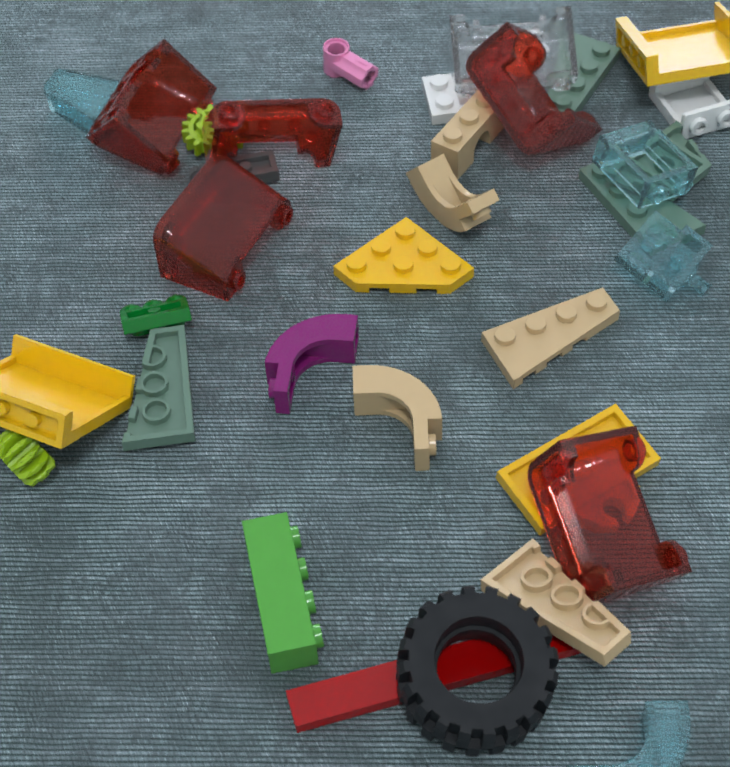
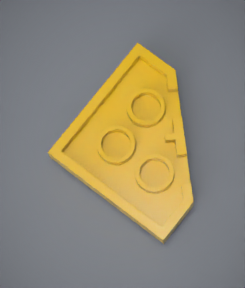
(404, 261)

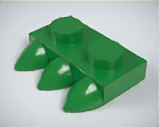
(155, 314)

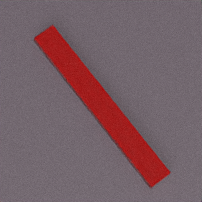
(377, 686)

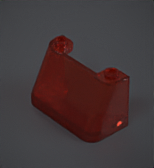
(505, 77)
(148, 109)
(309, 122)
(216, 226)
(600, 516)

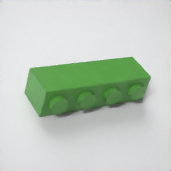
(280, 592)

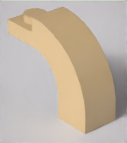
(447, 198)
(403, 397)

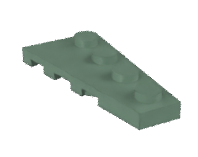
(594, 63)
(626, 212)
(163, 394)

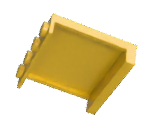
(677, 51)
(58, 393)

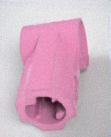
(341, 62)

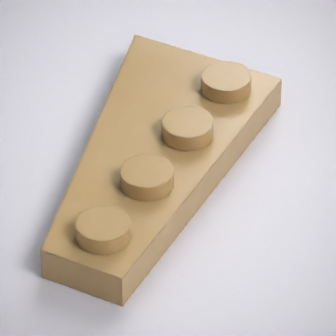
(539, 337)
(559, 603)

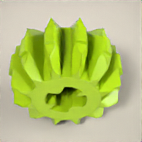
(25, 457)

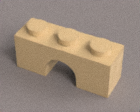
(460, 135)

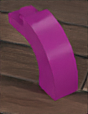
(305, 345)

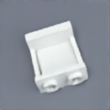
(693, 104)

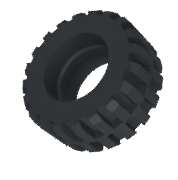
(486, 619)

